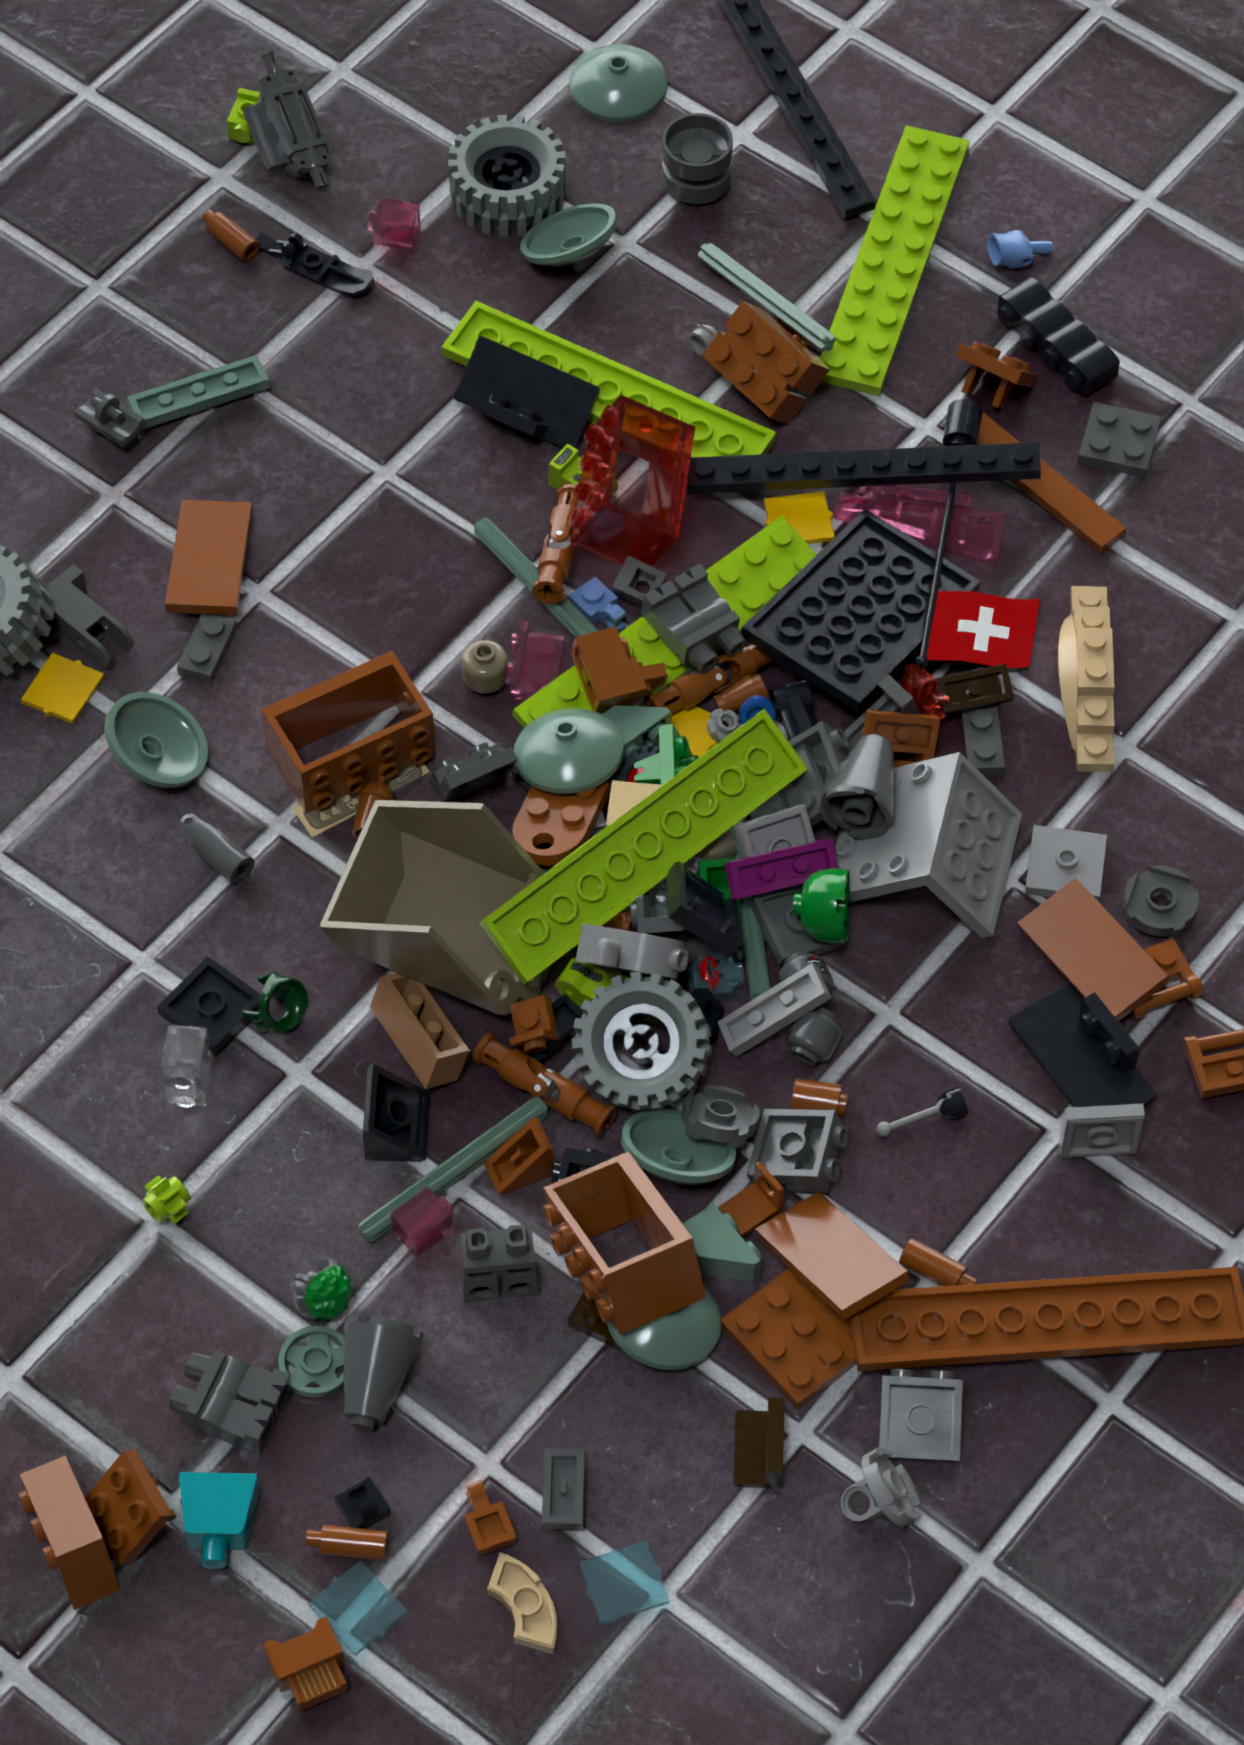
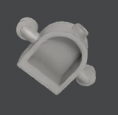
(631, 951)

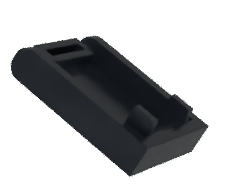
(697, 908)

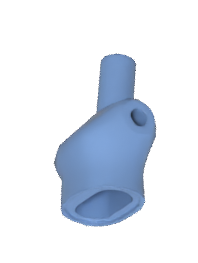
(1015, 249)

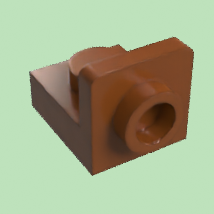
(533, 1024)

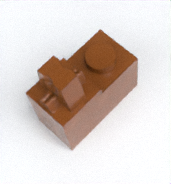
(610, 673)

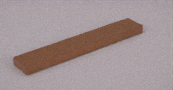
(1061, 497)

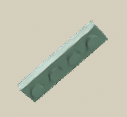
(199, 391)

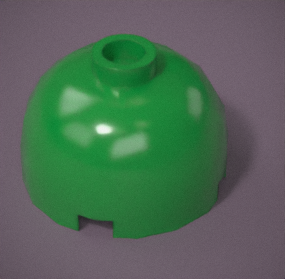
(825, 905)

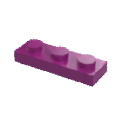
(778, 868)

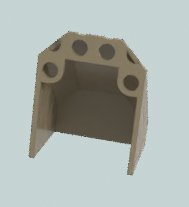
(420, 890)

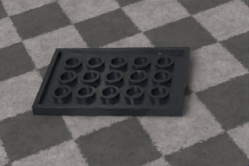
(854, 609)

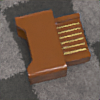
(308, 1665)

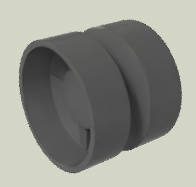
(697, 158)

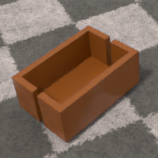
(765, 362)

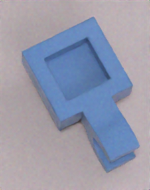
(597, 603)

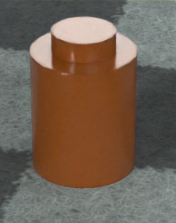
(818, 1096)

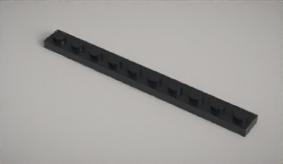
(800, 107)
(864, 468)

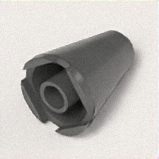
(862, 790)
(375, 1366)

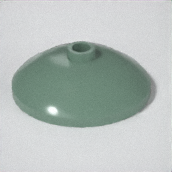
(618, 83)
(569, 235)
(156, 739)
(569, 751)
(666, 1152)
(675, 1339)

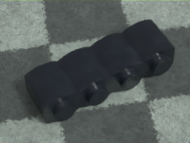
(1058, 336)

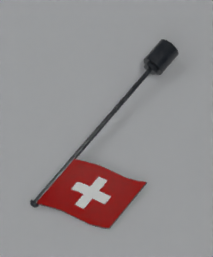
(971, 624)

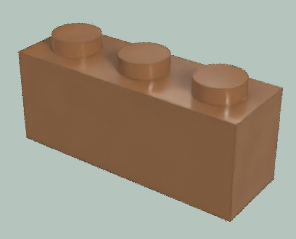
(419, 1029)

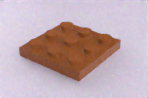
(792, 1338)

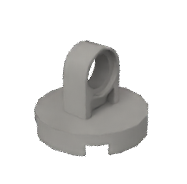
(888, 1489)

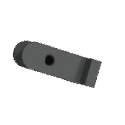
(82, 619)

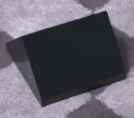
(394, 1118)

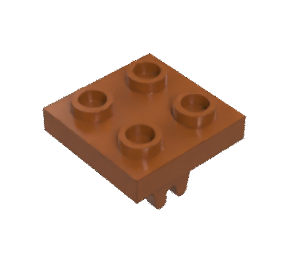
(987, 358)
(128, 1507)

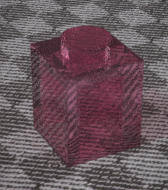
(395, 224)
(422, 1221)

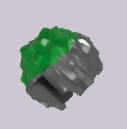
(322, 1293)

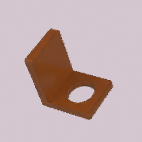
(756, 1202)

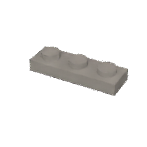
(774, 1009)

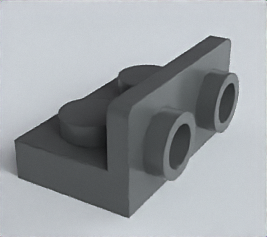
(649, 919)

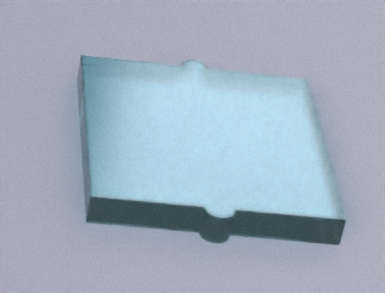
(624, 1582)
(358, 1608)

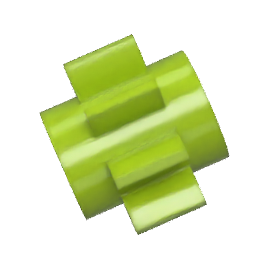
(166, 1199)

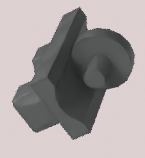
(110, 418)

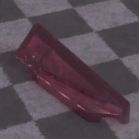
(921, 514)

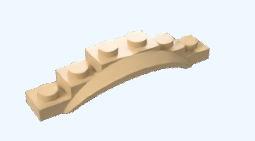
(1088, 678)

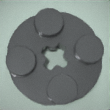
(1156, 919)
(720, 1116)

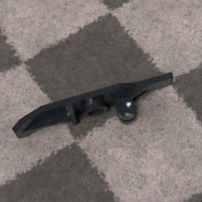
(328, 270)

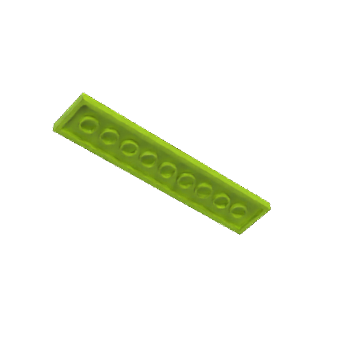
(893, 259)
(716, 429)
(742, 578)
(643, 845)

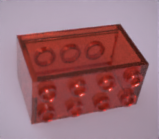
(667, 448)

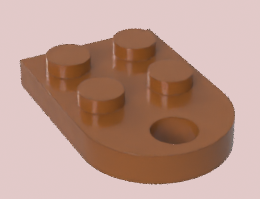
(558, 820)

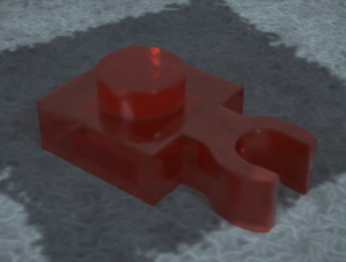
(922, 689)

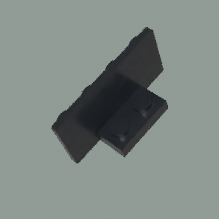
(527, 393)
(1083, 1049)

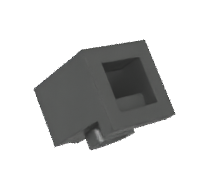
(634, 574)

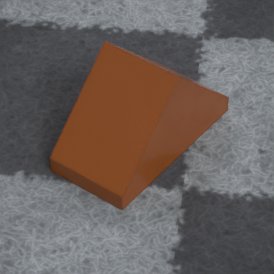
(522, 1159)

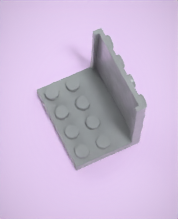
(946, 835)

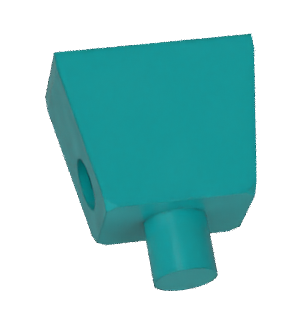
(218, 1512)

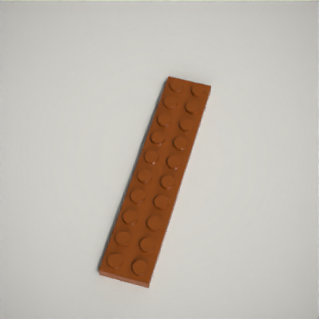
(1050, 1319)

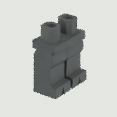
(693, 619)
(495, 1254)
(231, 1399)

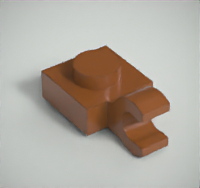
(487, 1523)

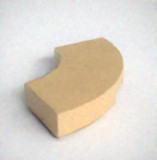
(527, 1601)

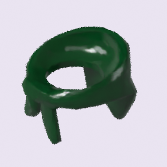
(284, 989)

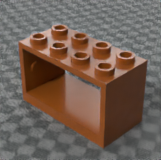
(335, 706)
(638, 1287)

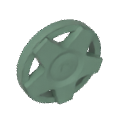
(314, 1362)

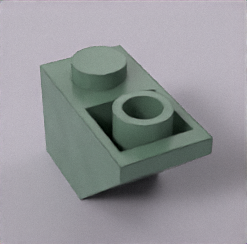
(638, 725)
(721, 1248)

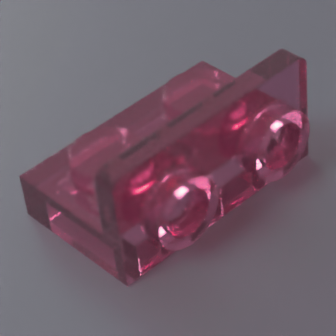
(535, 661)

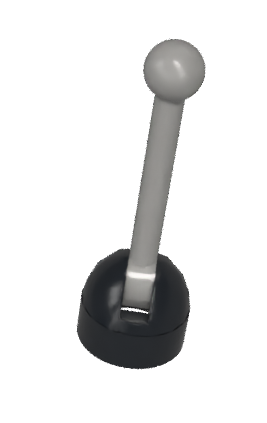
(949, 1104)

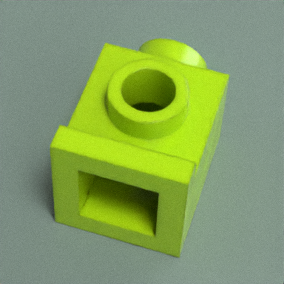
(236, 122)

